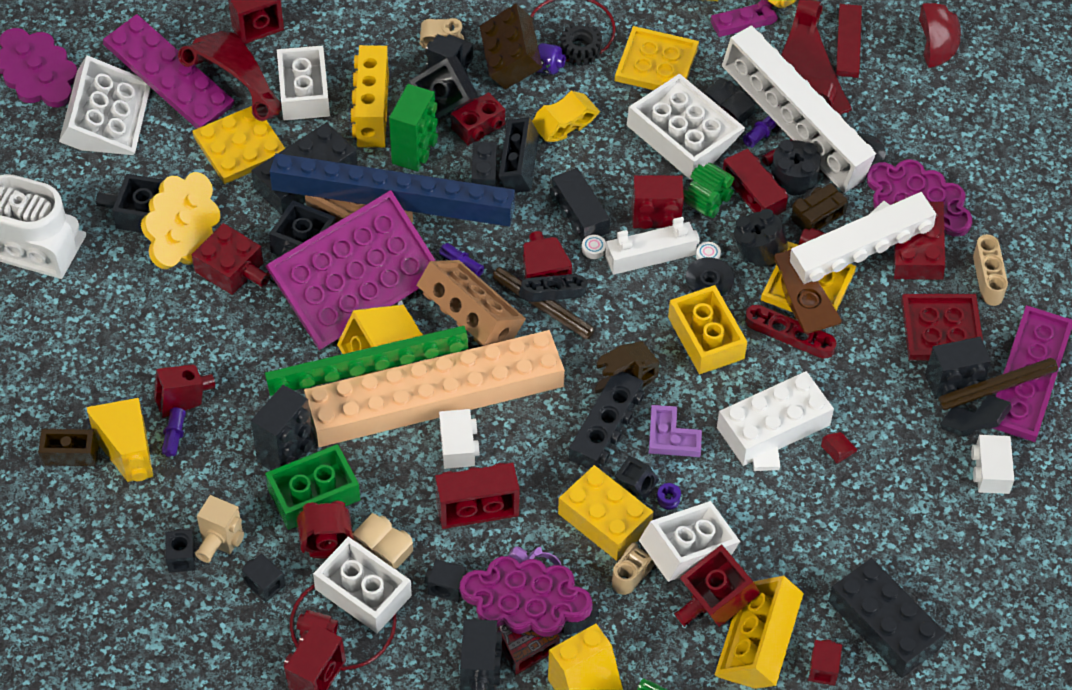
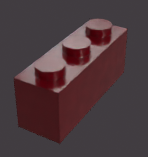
(755, 183)

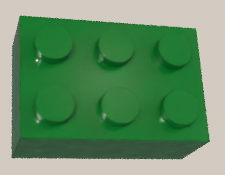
(413, 127)
(316, 479)

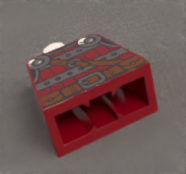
(525, 648)

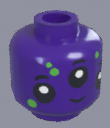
(551, 58)

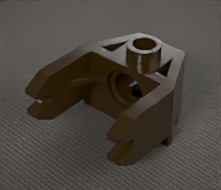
(630, 358)

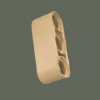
(990, 270)

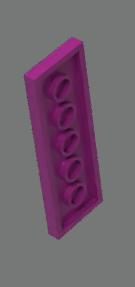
(159, 67)
(1038, 338)

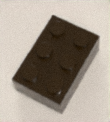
(510, 46)

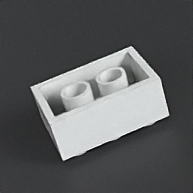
(303, 83)
(686, 538)
(362, 584)

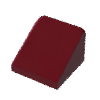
(838, 446)

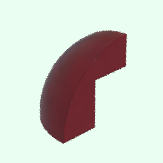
(941, 31)

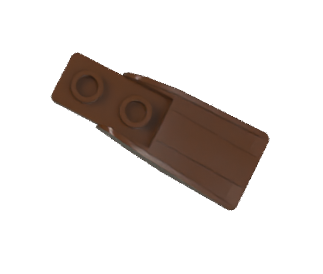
(806, 300)

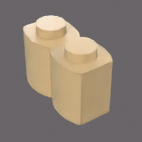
(383, 540)

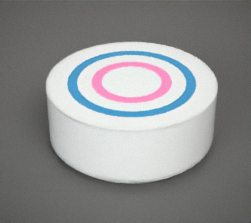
(593, 246)
(708, 249)

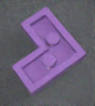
(667, 438)

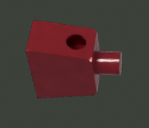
(544, 257)
(180, 388)

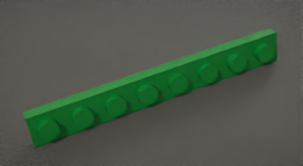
(368, 360)

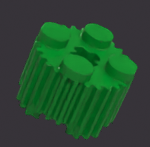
(708, 189)

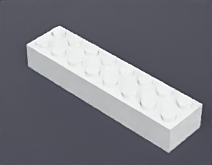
(798, 107)

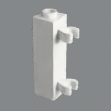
(651, 247)

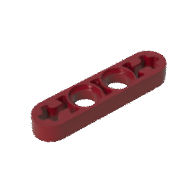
(788, 334)

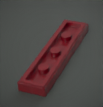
(848, 40)

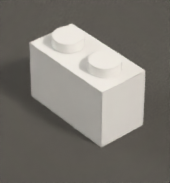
(457, 438)
(993, 464)

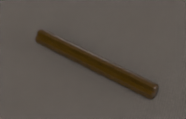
(549, 307)
(997, 384)

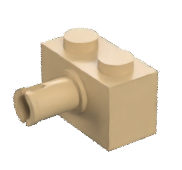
(219, 528)

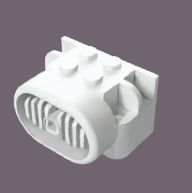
(35, 227)

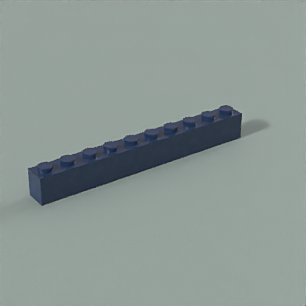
(412, 191)

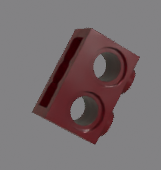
(478, 118)

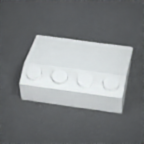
(105, 109)
(683, 125)

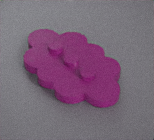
(36, 67)
(909, 178)
(526, 595)

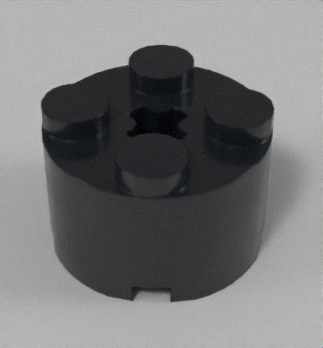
(796, 166)
(760, 237)

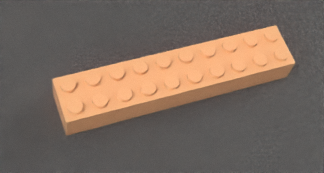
(426, 387)

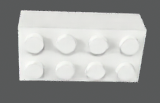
(775, 417)

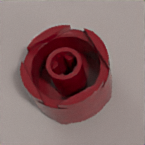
(323, 528)

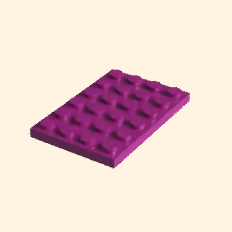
(352, 265)

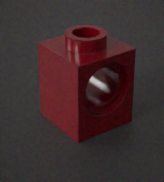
(825, 662)

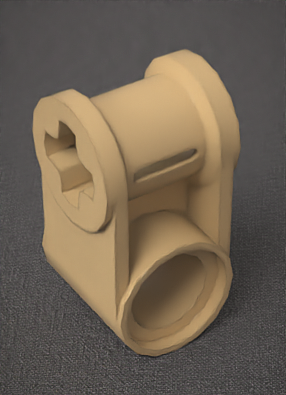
(432, 27)
(634, 565)

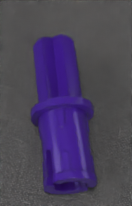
(760, 131)
(451, 253)
(173, 432)

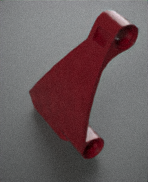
(233, 56)
(808, 56)

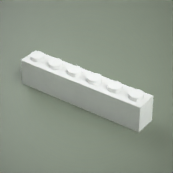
(862, 238)

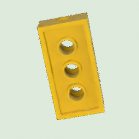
(370, 96)

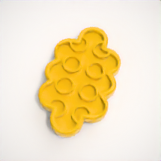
(179, 219)

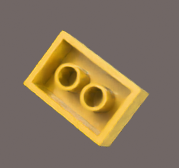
(707, 329)
(604, 512)

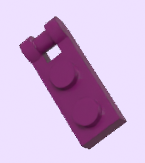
(740, 19)

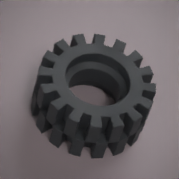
(581, 33)

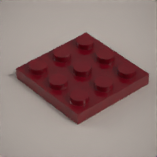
(938, 321)

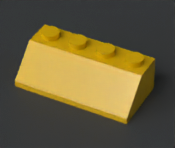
(760, 635)

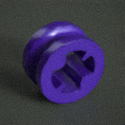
(664, 490)

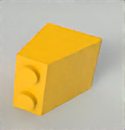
(377, 327)
(123, 437)
(584, 663)

